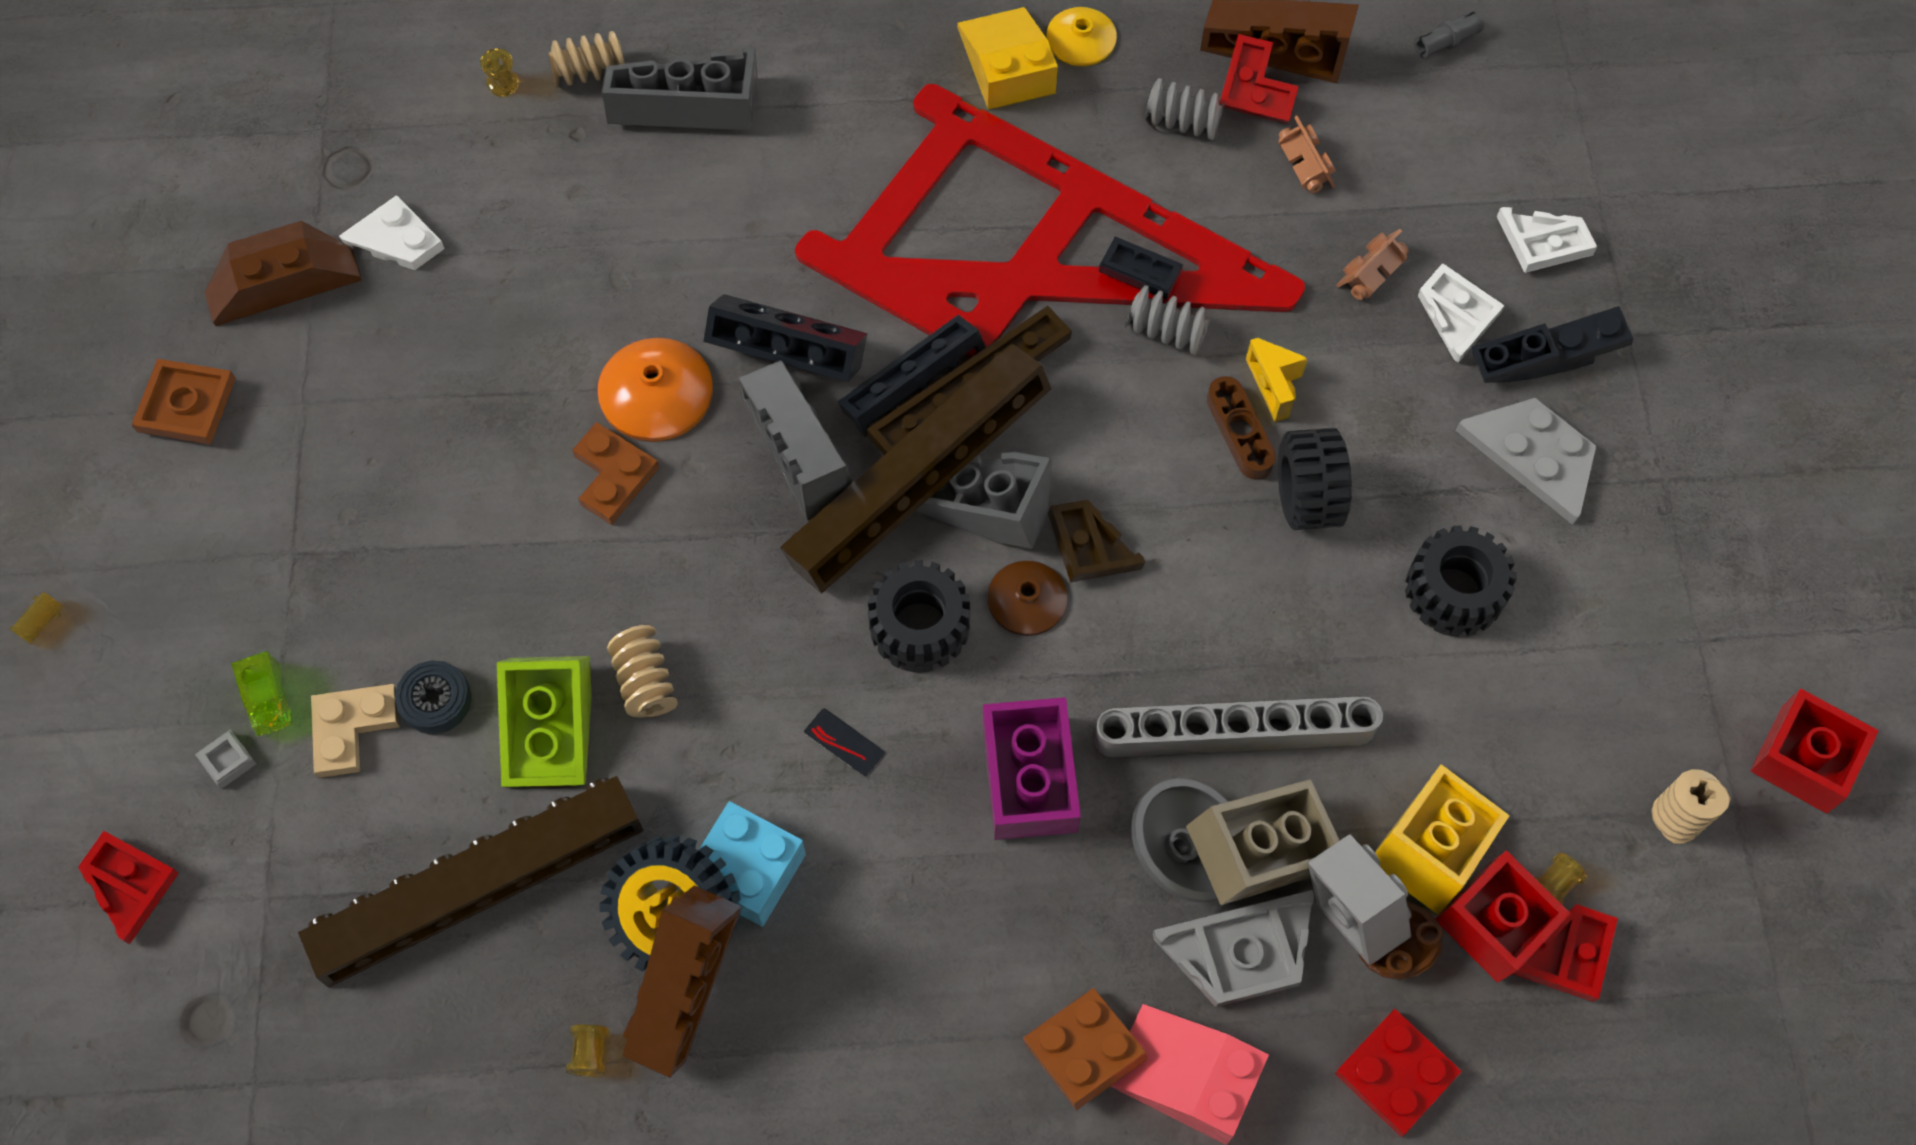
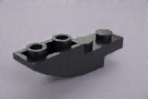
(1554, 350)

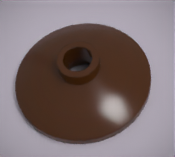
(1022, 613)

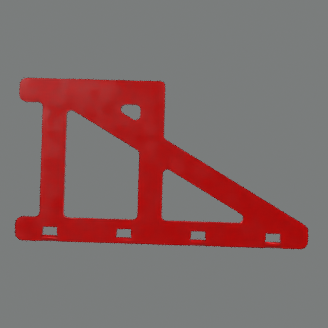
(920, 287)

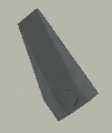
(996, 498)

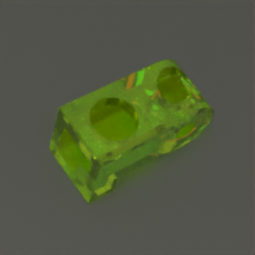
(262, 692)

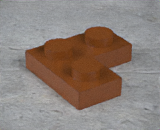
(621, 469)

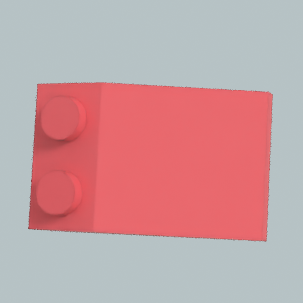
(1193, 1073)

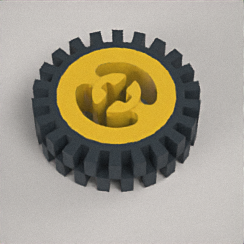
(638, 905)

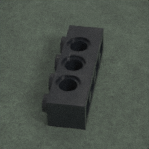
(785, 337)

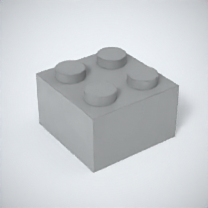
(1361, 898)

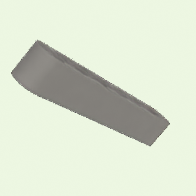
(1253, 715)

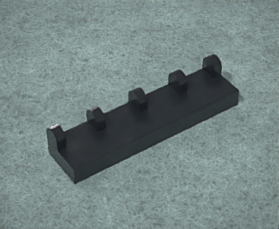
(911, 372)

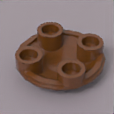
(1417, 952)

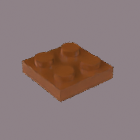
(183, 401)
(1085, 1048)

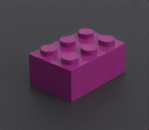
(1030, 768)

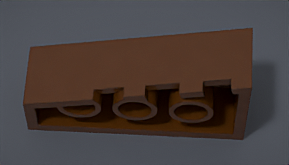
(1305, 34)
(679, 979)

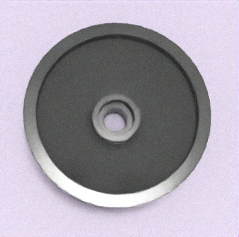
(1161, 824)

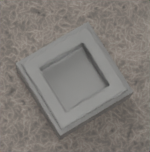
(225, 759)

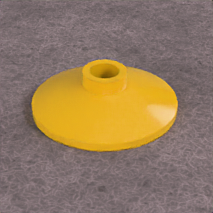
(1077, 45)

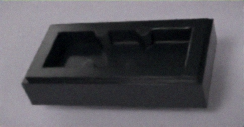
(1140, 267)

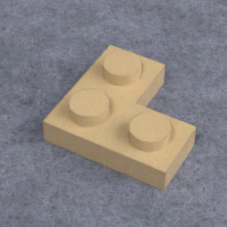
(339, 719)

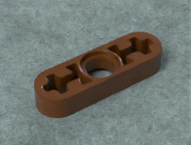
(1237, 443)

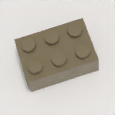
(1262, 840)

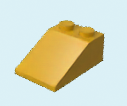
(1009, 57)
(1440, 839)

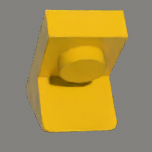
(1273, 372)

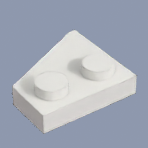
(394, 235)
(1546, 238)
(1458, 310)

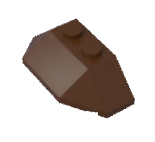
(277, 270)

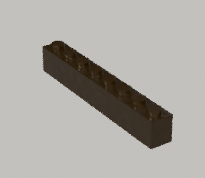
(916, 468)
(469, 881)

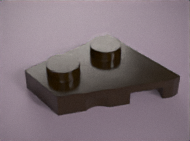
(1089, 543)

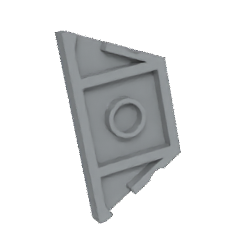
(1536, 451)
(1242, 949)

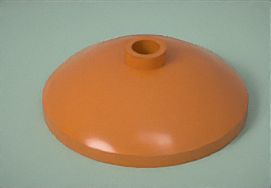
(657, 406)

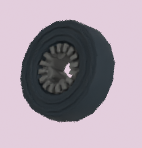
(414, 690)

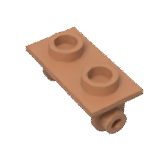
(1315, 168)
(1363, 273)

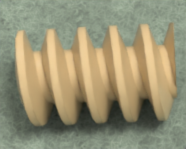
(584, 58)
(640, 674)
(1689, 805)

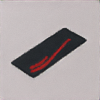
(844, 742)

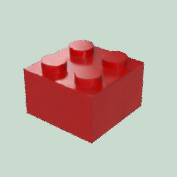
(1814, 751)
(1502, 916)

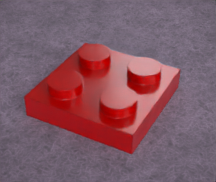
(1398, 1072)

